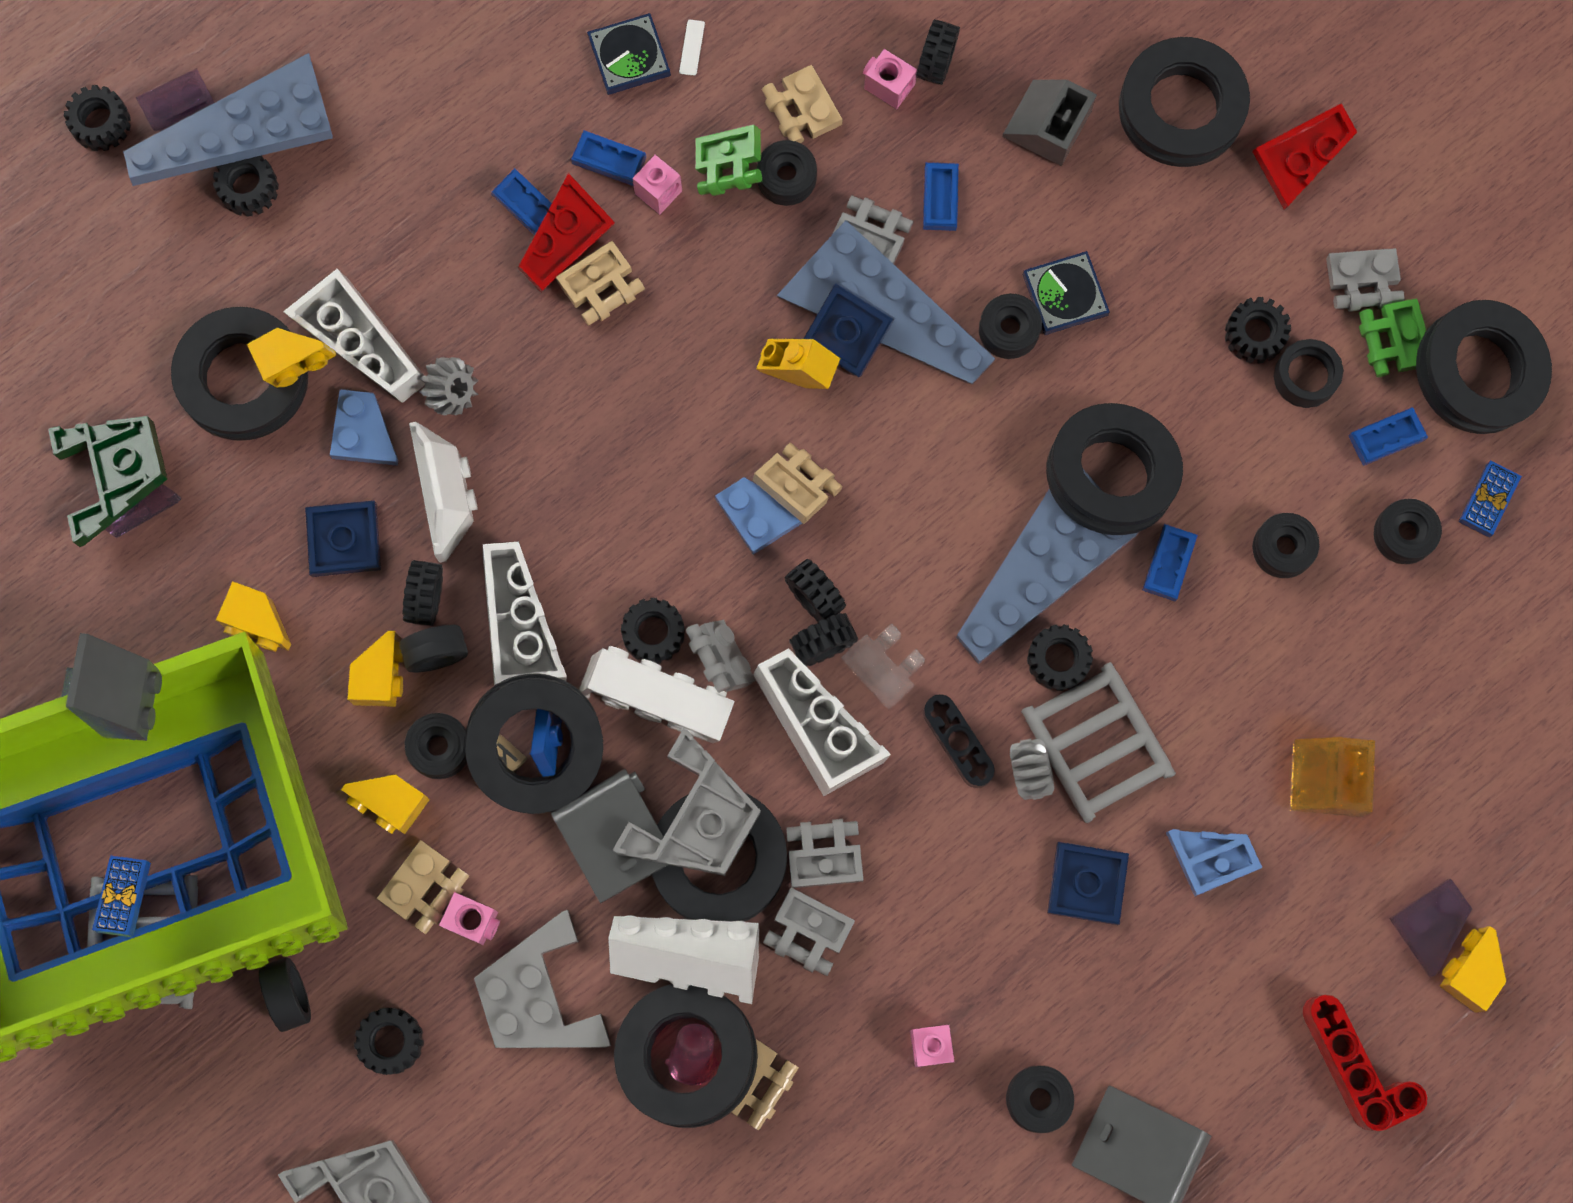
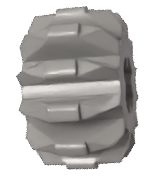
(449, 386)
(1031, 769)

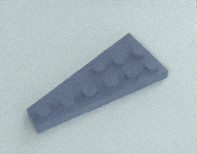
(257, 120)
(919, 324)
(1038, 571)

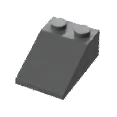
(113, 689)

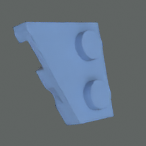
(360, 430)
(755, 514)
(1213, 858)

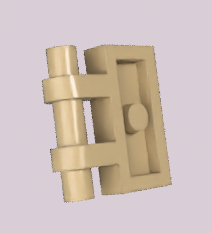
(811, 102)
(596, 274)
(791, 488)
(415, 880)
(781, 1081)

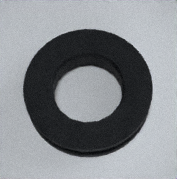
(1198, 60)
(1519, 342)
(190, 368)
(1135, 431)
(538, 793)
(748, 898)
(638, 1036)

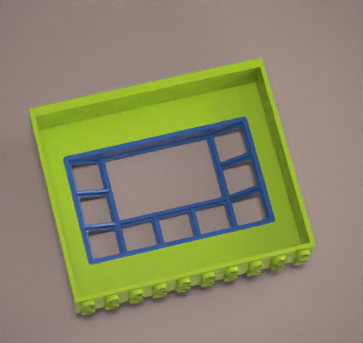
(60, 763)

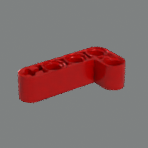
(1356, 1058)

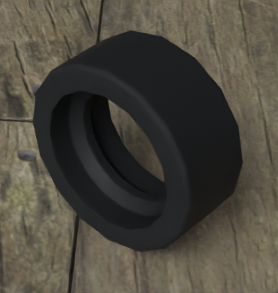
(1323, 353)
(284, 994)

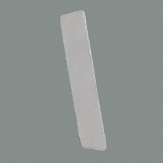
(692, 47)

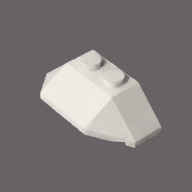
(444, 489)

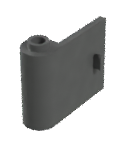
(594, 826)
(1146, 1152)

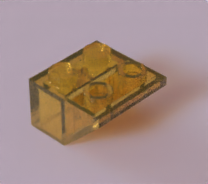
(1333, 776)

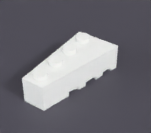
(348, 325)
(516, 618)
(657, 694)
(820, 728)
(687, 953)

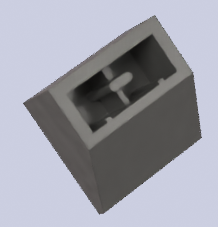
(1050, 118)

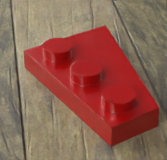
(1302, 152)
(564, 235)

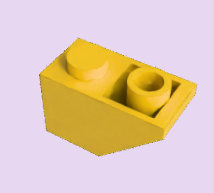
(286, 355)
(799, 362)
(255, 614)
(375, 673)
(390, 799)
(1478, 972)

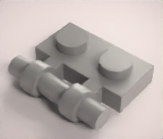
(883, 239)
(1361, 270)
(720, 656)
(824, 865)
(813, 920)

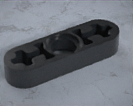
(951, 714)

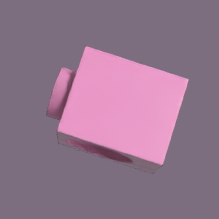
(892, 91)
(657, 184)
(455, 914)
(932, 1045)

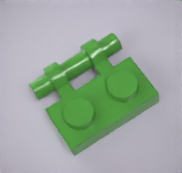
(727, 150)
(1405, 331)

